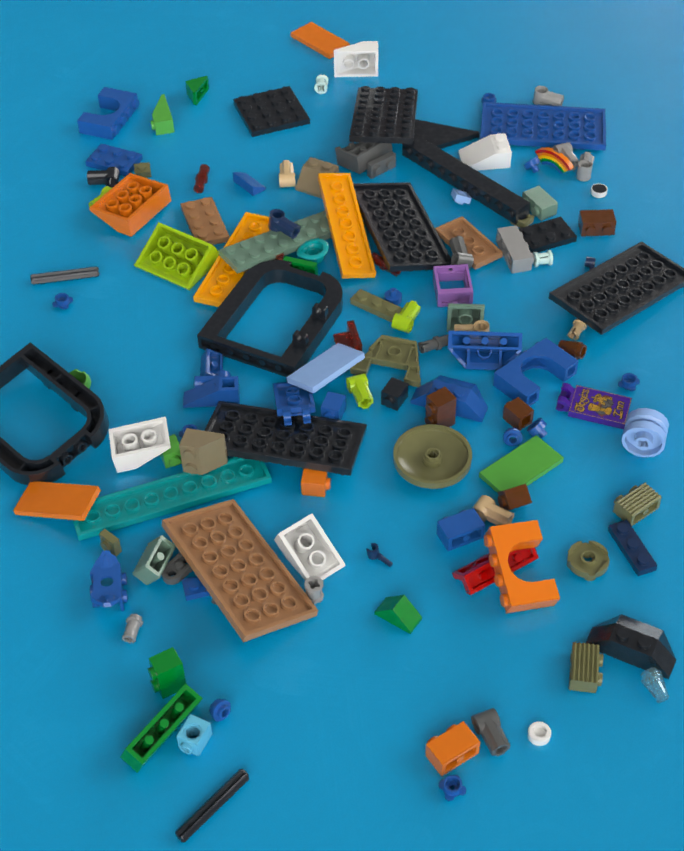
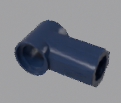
(279, 222)

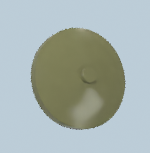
(432, 456)

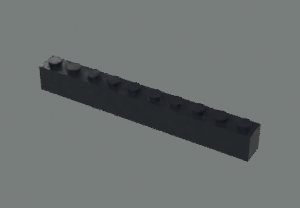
(467, 179)

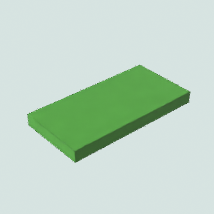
(521, 465)

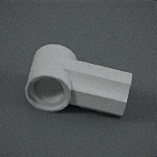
(545, 97)
(567, 150)
(585, 167)

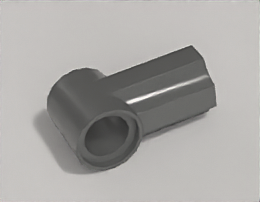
(459, 252)
(489, 727)

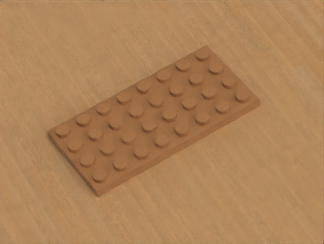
(239, 569)

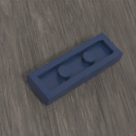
(632, 547)

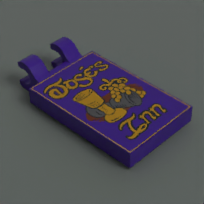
(594, 405)

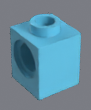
(194, 727)

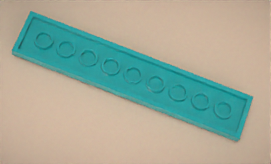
(170, 495)

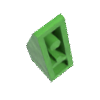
(162, 118)

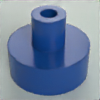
(532, 164)
(393, 296)
(537, 427)

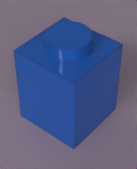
(333, 406)

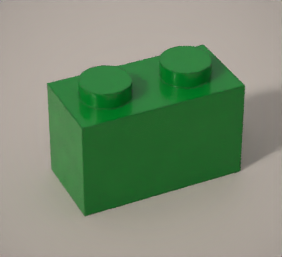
(166, 673)

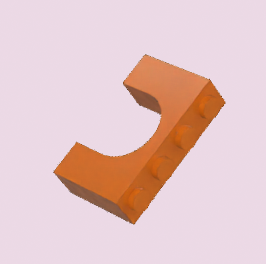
(515, 593)

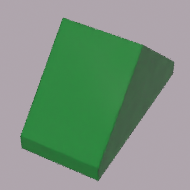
(197, 88)
(399, 612)

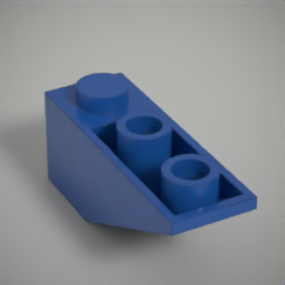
(210, 393)

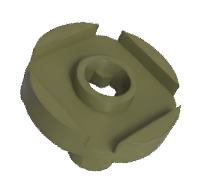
(586, 569)

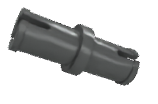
(435, 343)

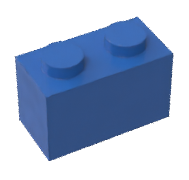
(460, 529)

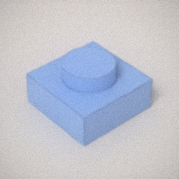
(461, 196)

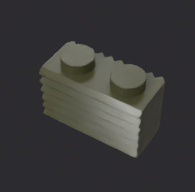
(637, 503)
(585, 667)

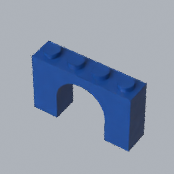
(108, 126)
(542, 355)

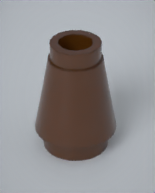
(574, 348)

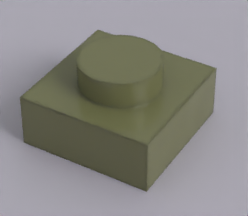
(143, 169)
(525, 222)
(110, 542)

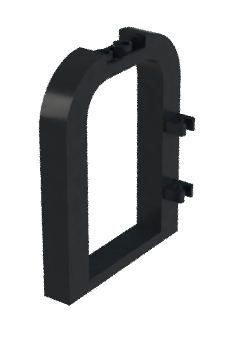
(304, 342)
(73, 392)

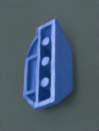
(484, 349)
(469, 399)

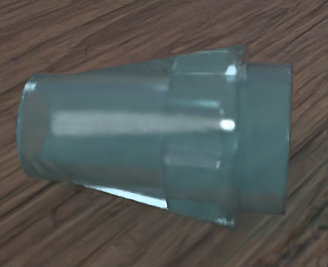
(654, 682)

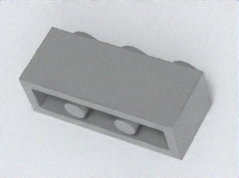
(514, 249)

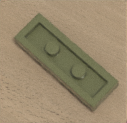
(375, 305)

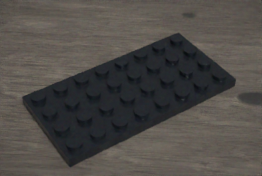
(384, 115)
(400, 227)
(620, 287)
(261, 436)

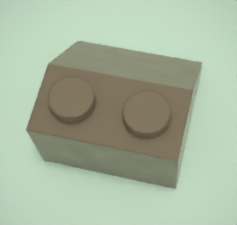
(308, 179)
(202, 451)

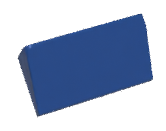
(248, 183)
(211, 363)

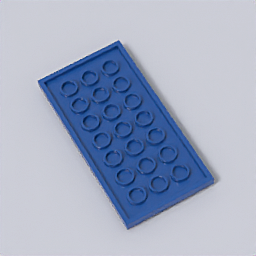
(545, 125)

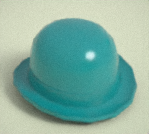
(313, 250)

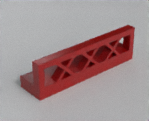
(481, 574)

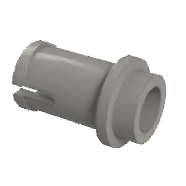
(134, 622)

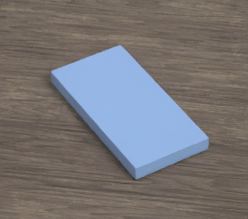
(325, 367)

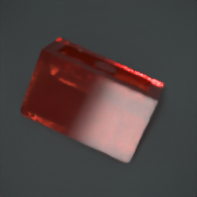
(349, 338)

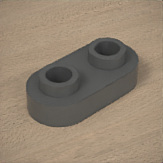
(176, 567)

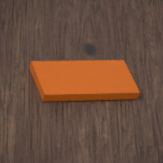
(319, 39)
(57, 500)

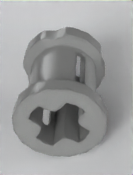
(314, 589)

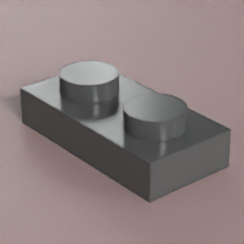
(381, 164)

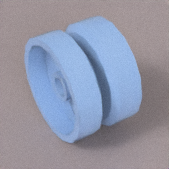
(645, 432)

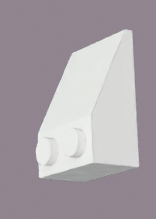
(357, 60)
(487, 153)
(138, 443)
(309, 549)

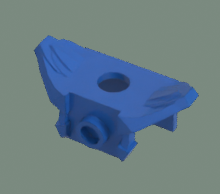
(107, 596)

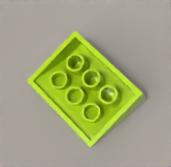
(177, 256)

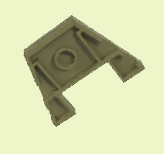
(392, 353)

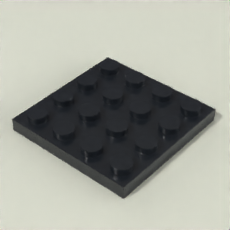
(271, 111)

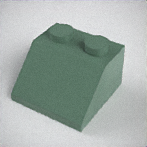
(464, 314)

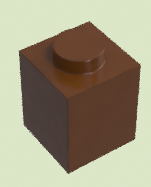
(518, 413)
(514, 497)

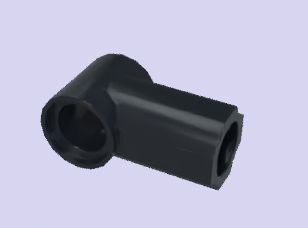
(104, 177)

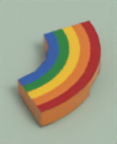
(553, 158)

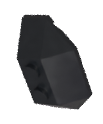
(634, 643)

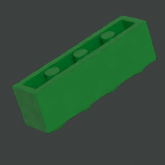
(161, 728)

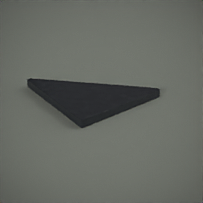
(443, 135)

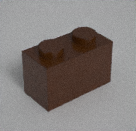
(597, 222)
(440, 408)

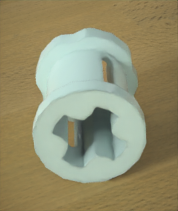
(321, 84)
(543, 258)

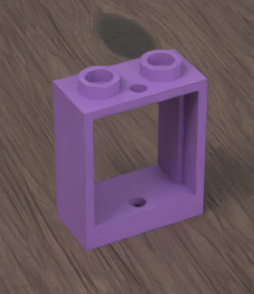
(454, 295)

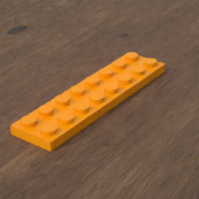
(346, 226)
(221, 277)

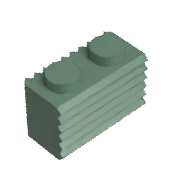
(541, 203)
(154, 560)

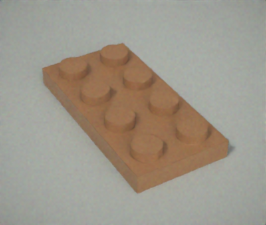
(205, 221)
(476, 243)

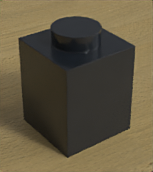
(394, 394)

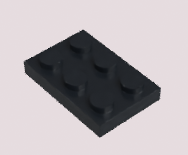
(548, 235)

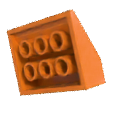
(132, 203)

